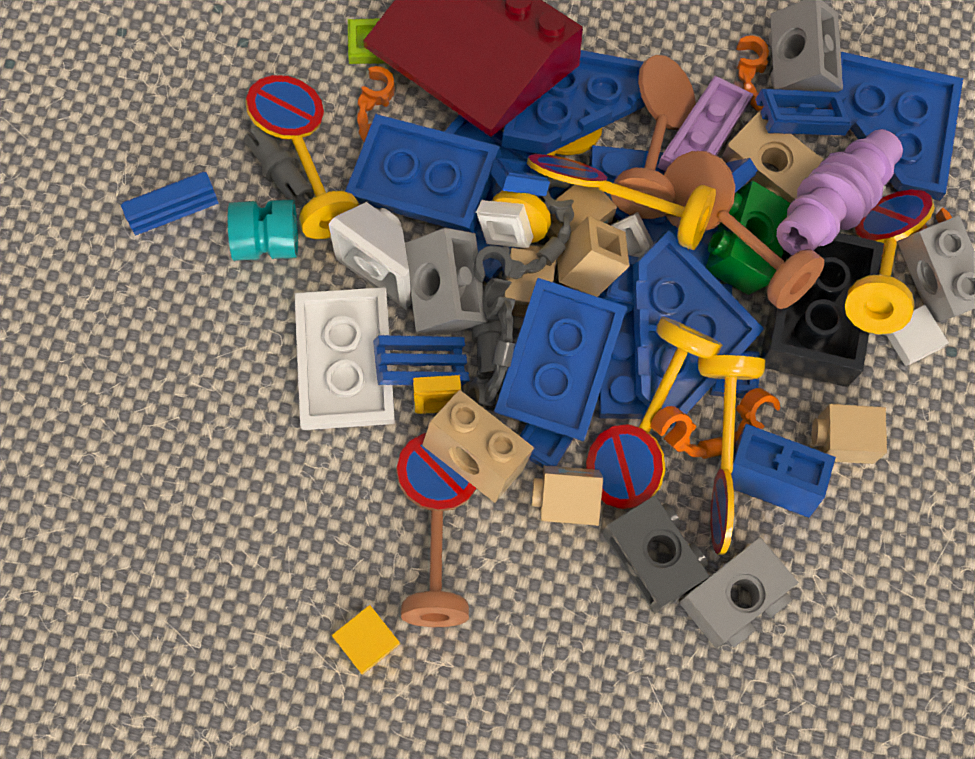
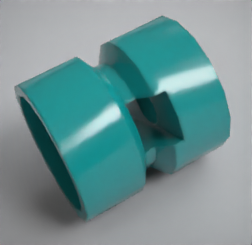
(263, 229)

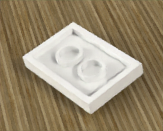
(339, 360)

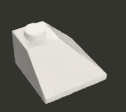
(374, 249)

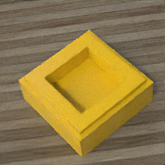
(434, 392)
(366, 639)

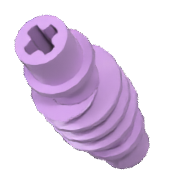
(839, 192)

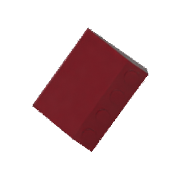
(479, 54)

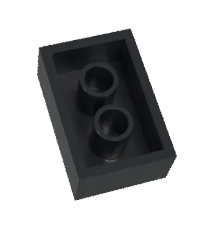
(814, 333)

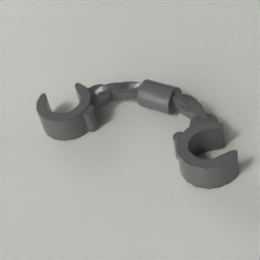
(548, 253)
(500, 309)

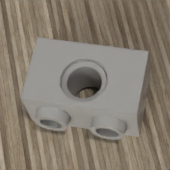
(806, 48)
(942, 267)
(444, 283)
(753, 569)

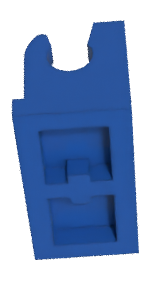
(780, 471)

